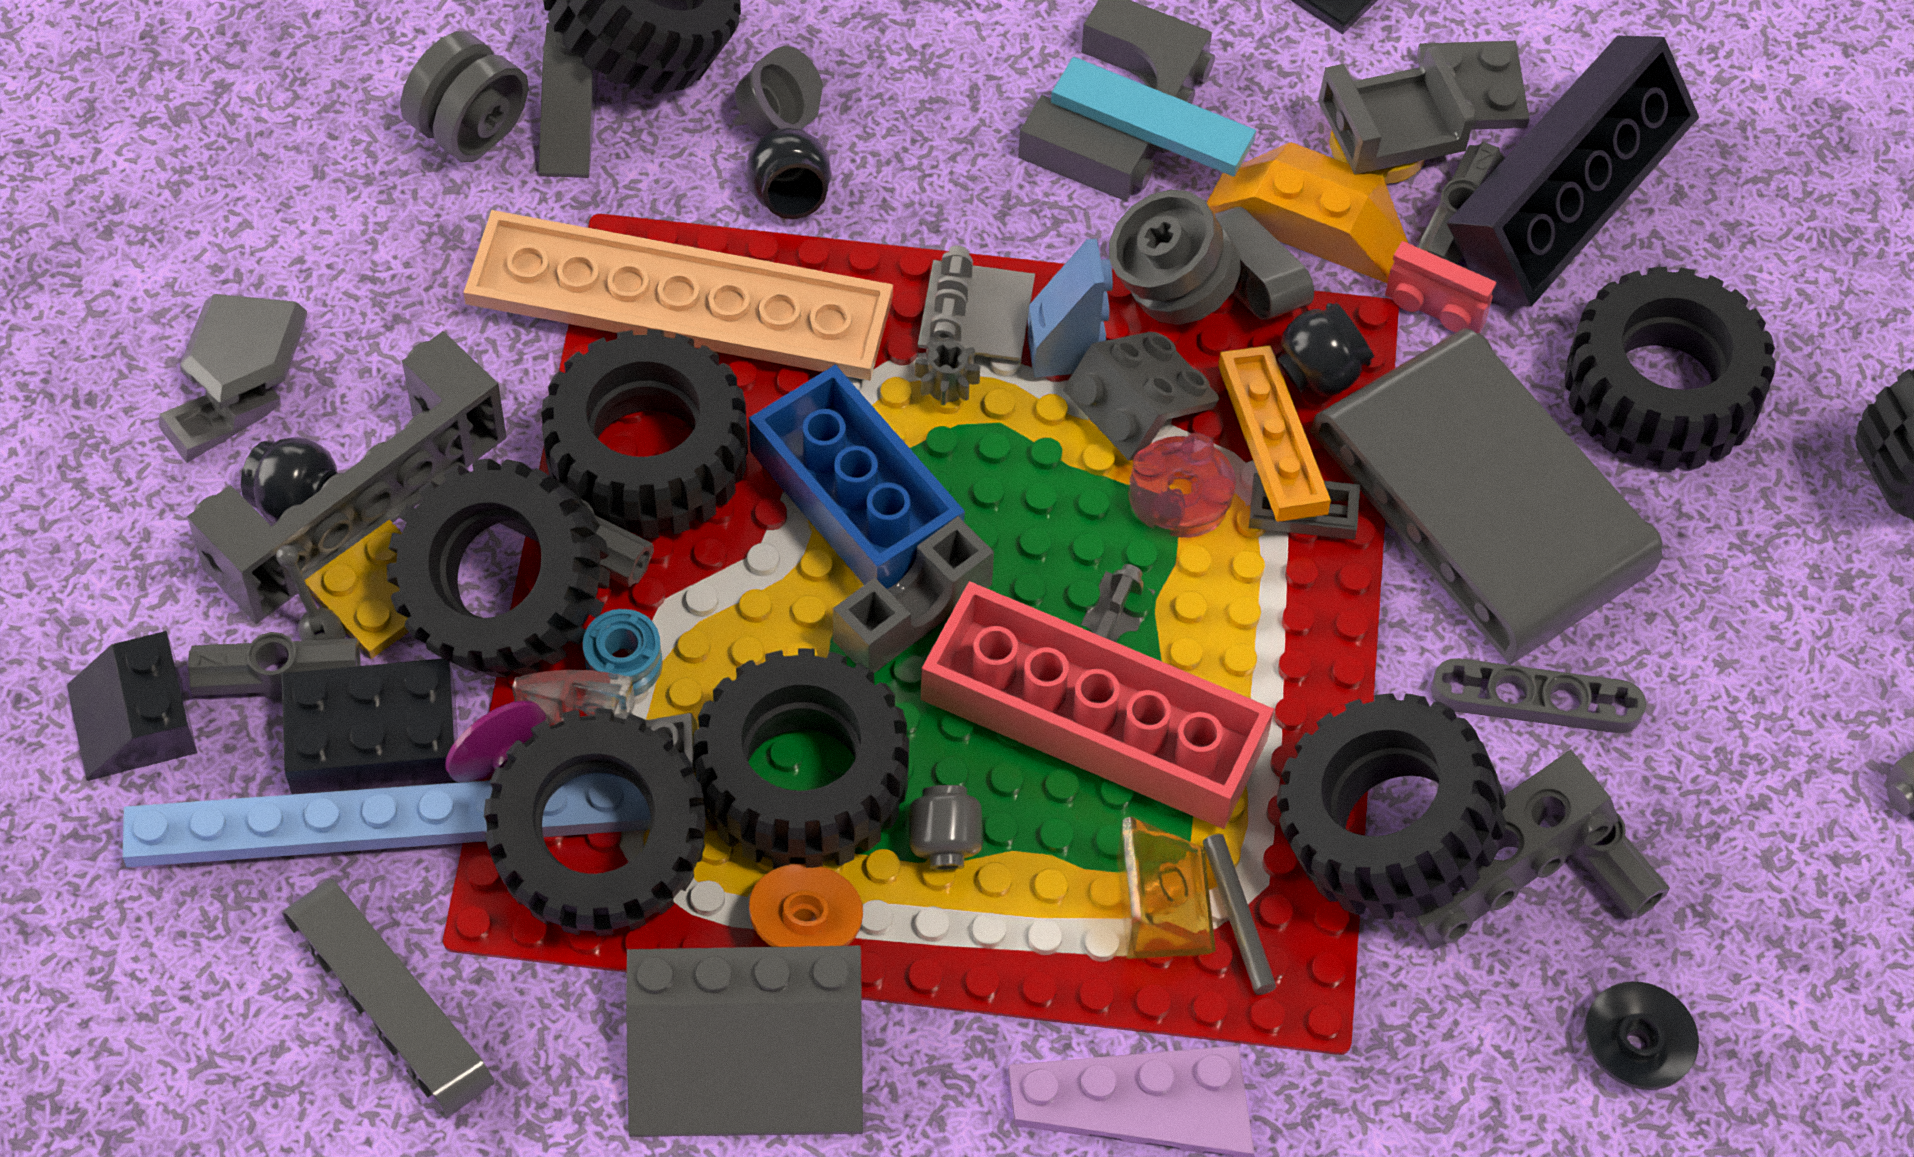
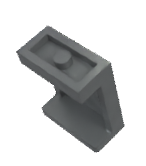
(1397, 114)

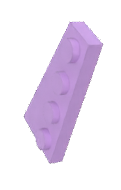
(1156, 1098)

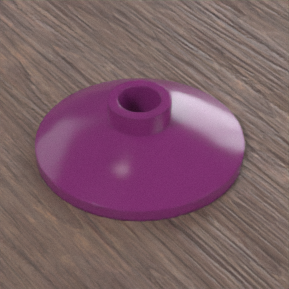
(489, 738)

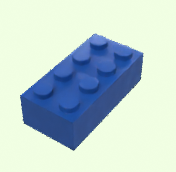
(851, 476)

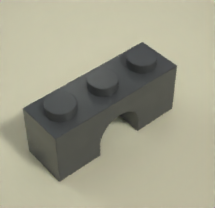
(884, 622)

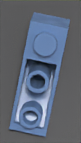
(1070, 313)

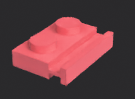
(1439, 289)

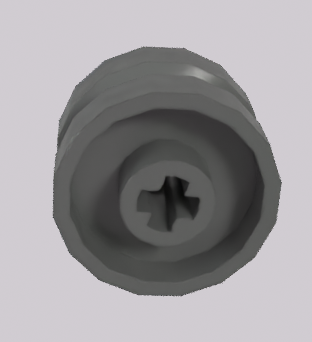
(464, 96)
(1174, 257)

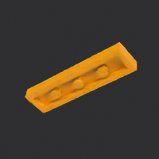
(1274, 434)

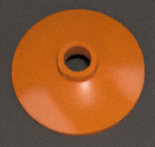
(805, 907)

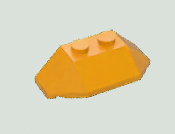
(1317, 207)

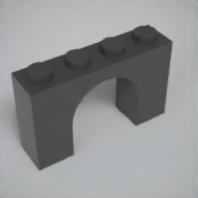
(1156, 49)

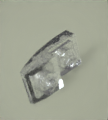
(575, 689)

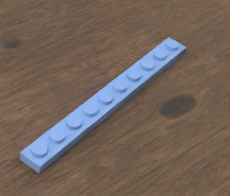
(362, 820)

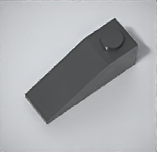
(566, 111)

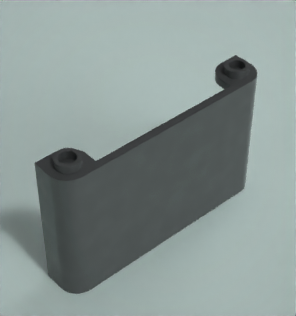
(1489, 493)

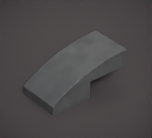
(203, 425)

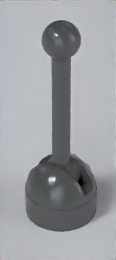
(313, 619)

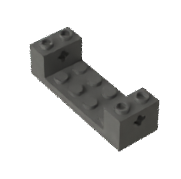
(452, 424)

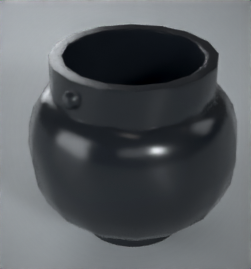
(789, 173)
(1324, 351)
(285, 474)

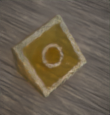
(1163, 893)

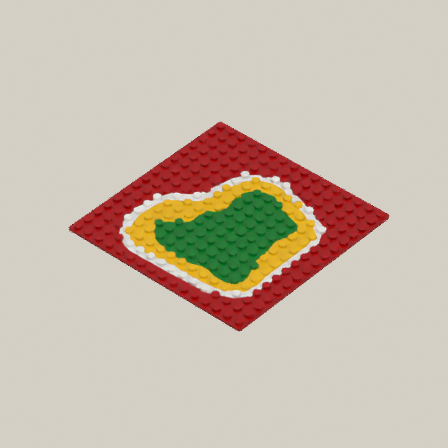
(1039, 909)

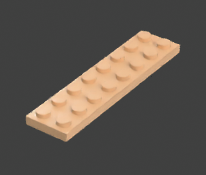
(703, 294)

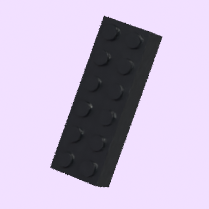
(1574, 169)

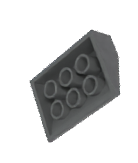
(744, 1041)

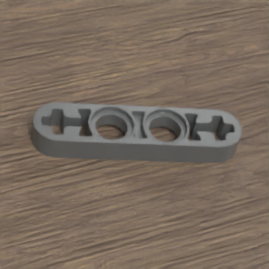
(1538, 686)

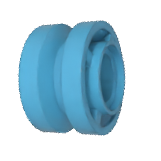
(630, 631)

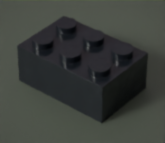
(369, 726)

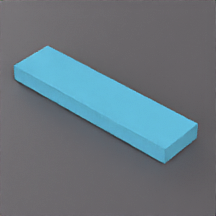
(1153, 116)

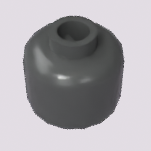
(945, 826)

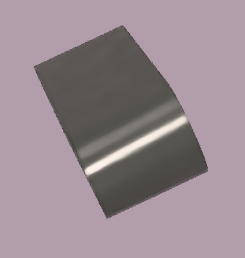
(1270, 275)

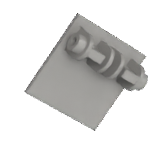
(976, 306)

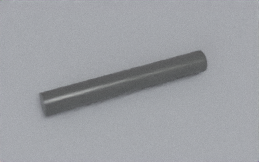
(1239, 914)

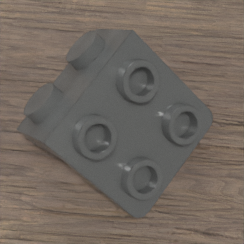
(1135, 386)

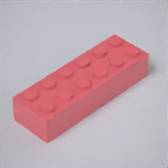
(1096, 704)

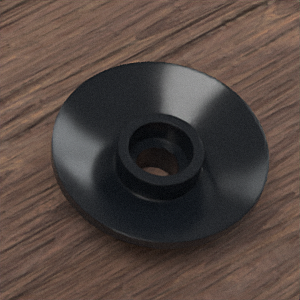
(1654, 1017)

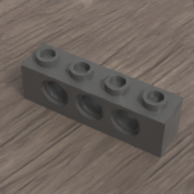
(1557, 789)

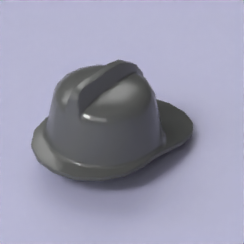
(779, 92)

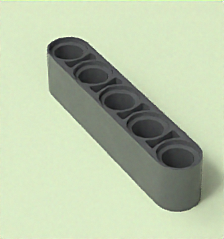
(390, 995)

